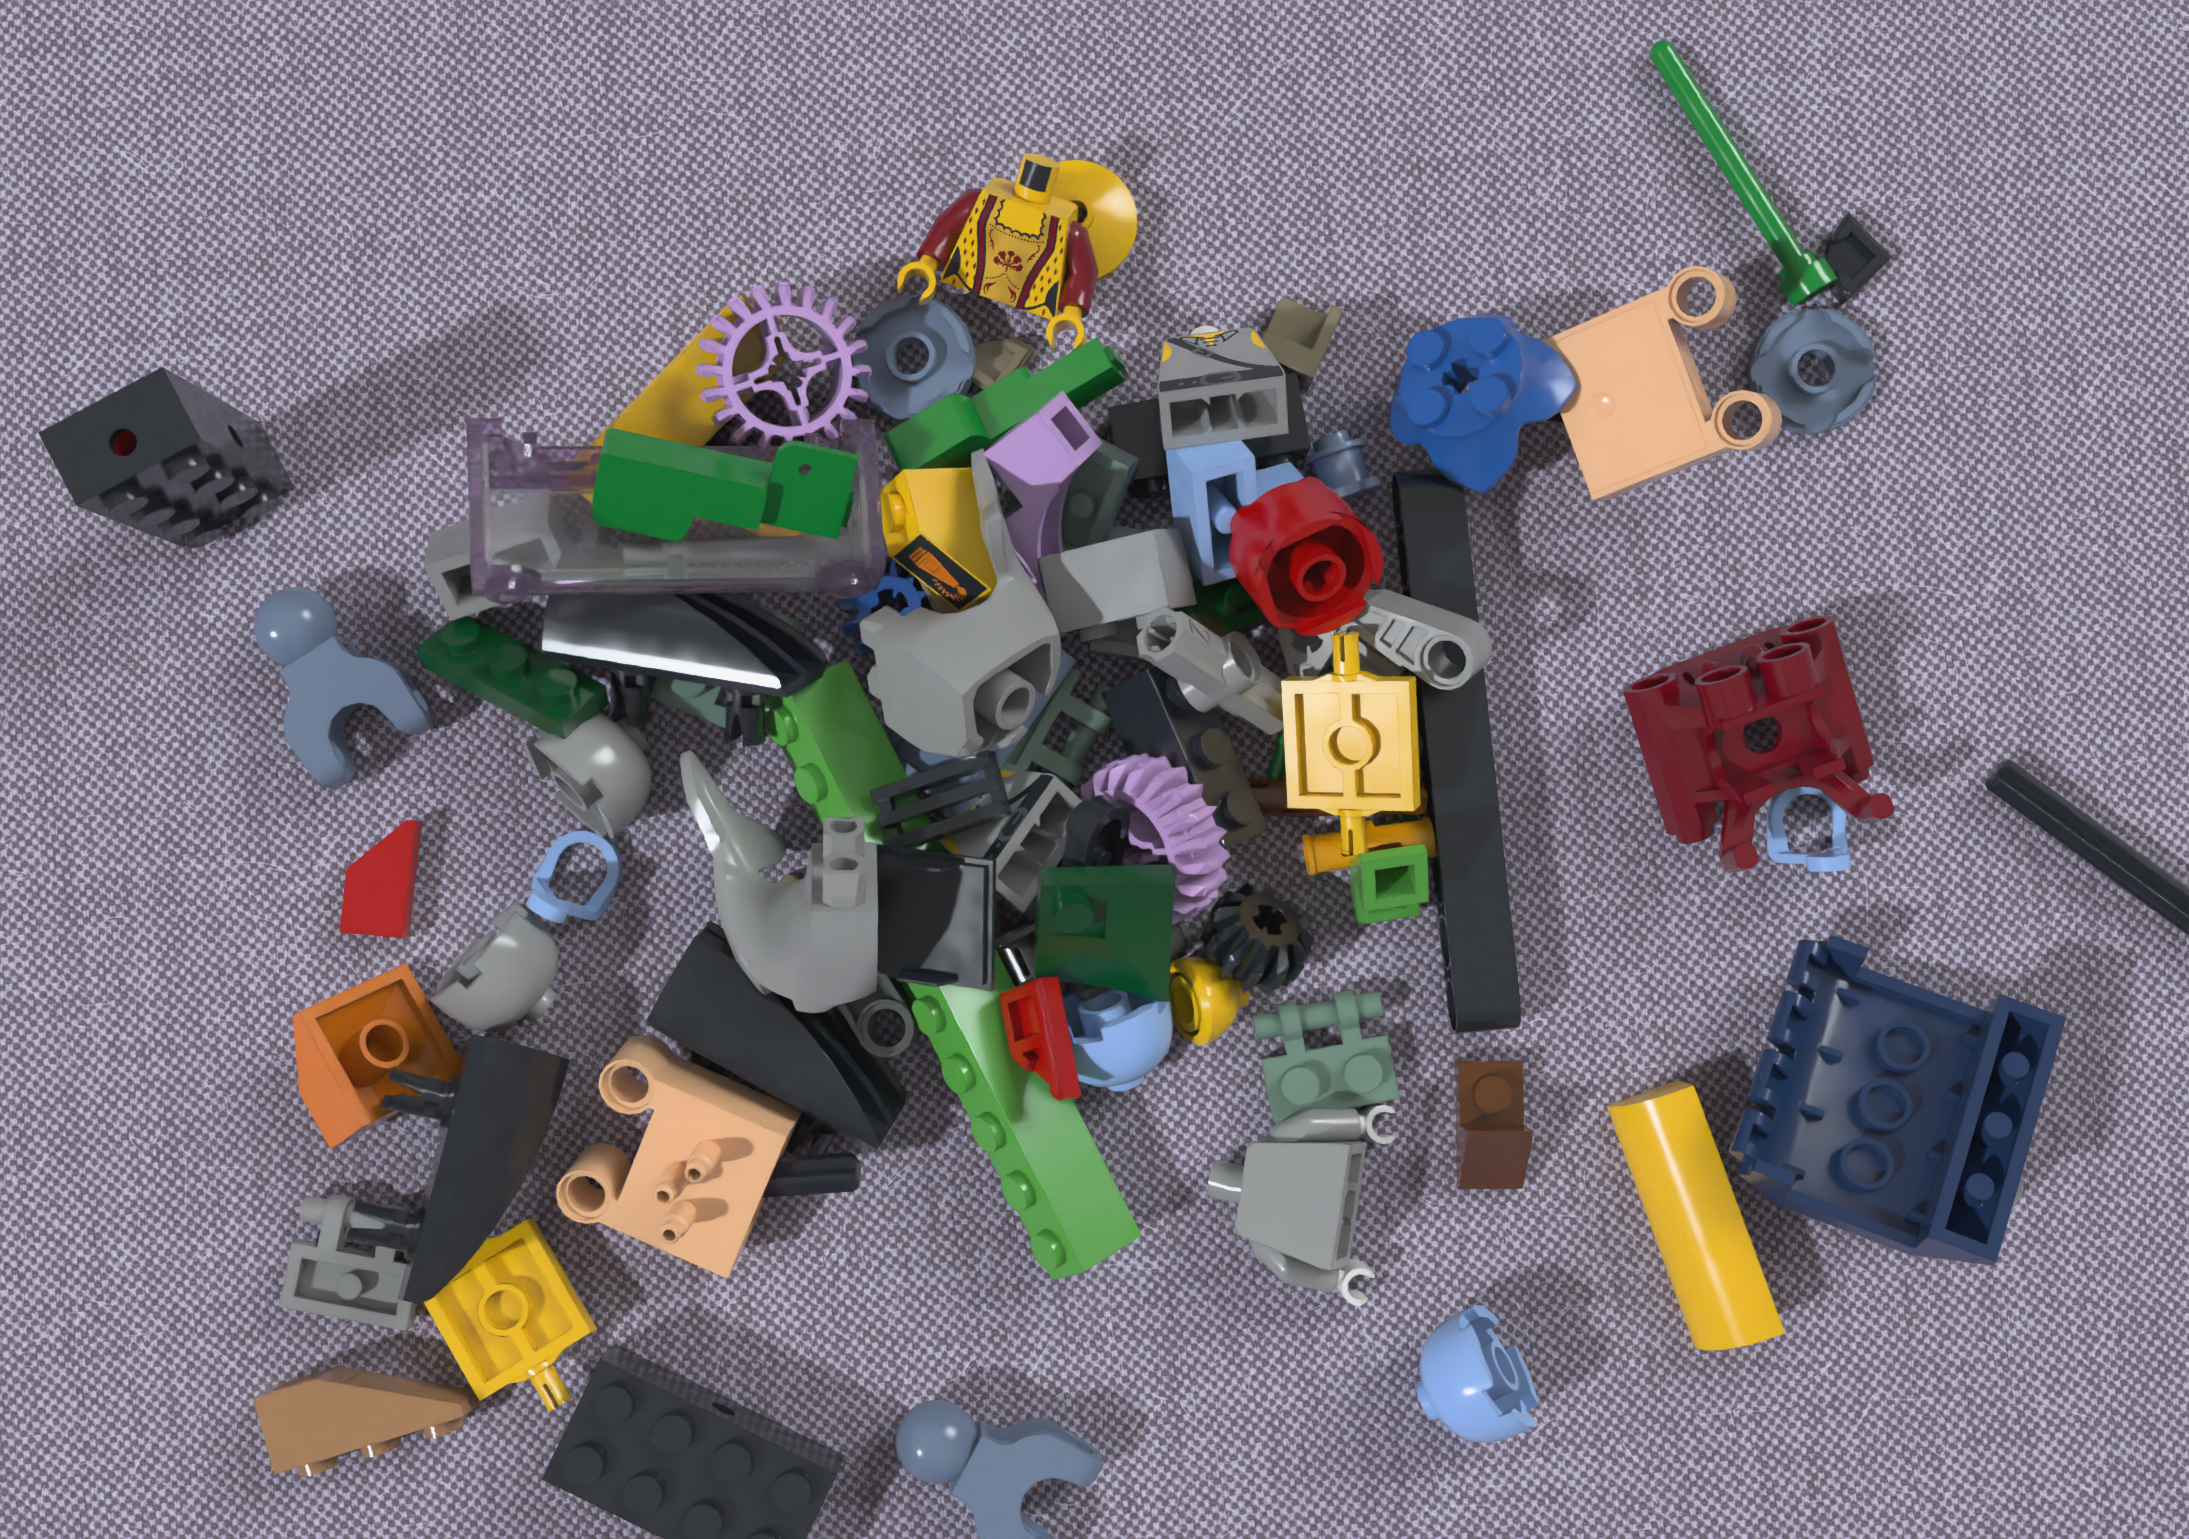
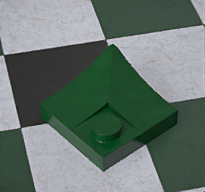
(1106, 927)

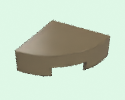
(998, 359)

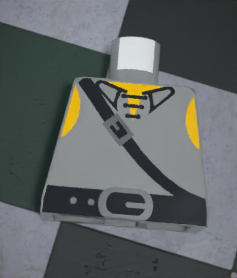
(1219, 388)
(1026, 839)

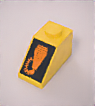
(936, 533)

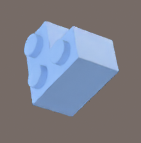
(1205, 493)

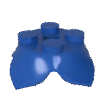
(1476, 432)

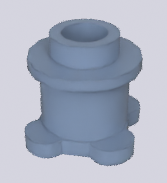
(1342, 466)

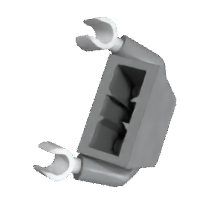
(1303, 1196)

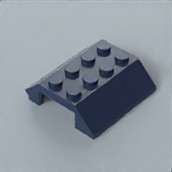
(1895, 1106)

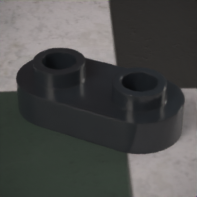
(1096, 833)

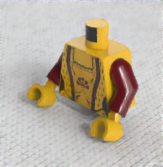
(1014, 249)

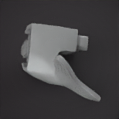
(970, 674)
(799, 937)

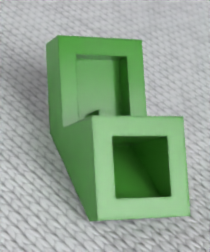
(1389, 883)

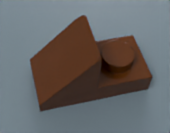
(1490, 1125)

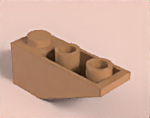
(352, 1409)

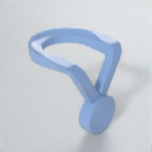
(1777, 846)
(543, 899)

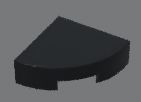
(1852, 257)

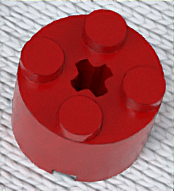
(1304, 557)

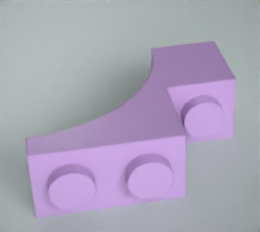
(1038, 465)

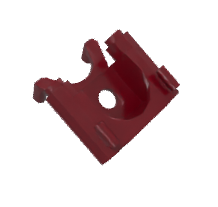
(1694, 726)

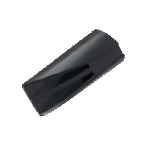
(688, 639)
(790, 1053)
(488, 1139)

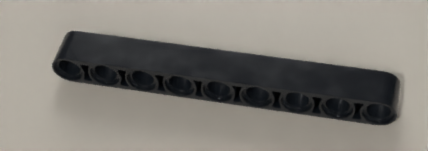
(1458, 767)

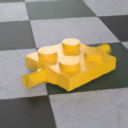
(1351, 742)
(512, 1315)

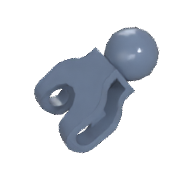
(330, 682)
(991, 1464)

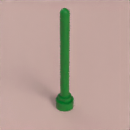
(1801, 271)

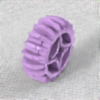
(775, 340)
(1166, 826)

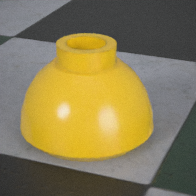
(1201, 1001)

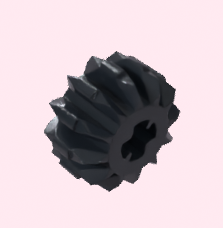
(1257, 939)

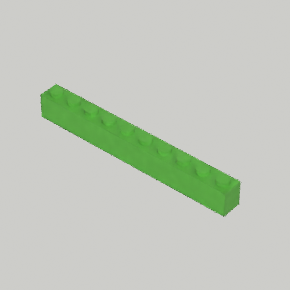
(1034, 1141)

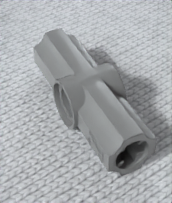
(1213, 668)

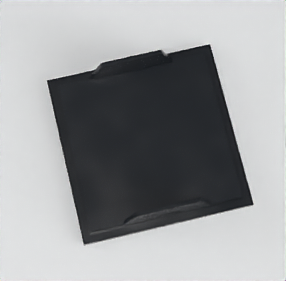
(936, 917)

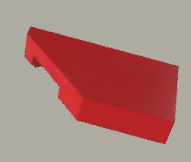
(382, 885)
(1040, 1034)

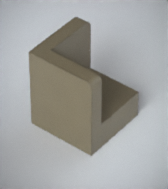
(1300, 338)

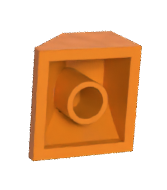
(355, 1040)

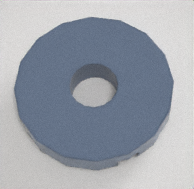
(906, 322)
(1841, 348)

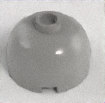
(597, 770)
(502, 974)

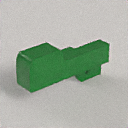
(961, 425)
(662, 484)

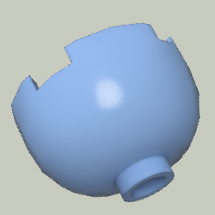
(1117, 1037)
(1474, 1381)

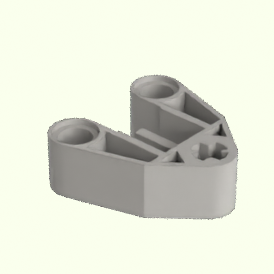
(1393, 635)

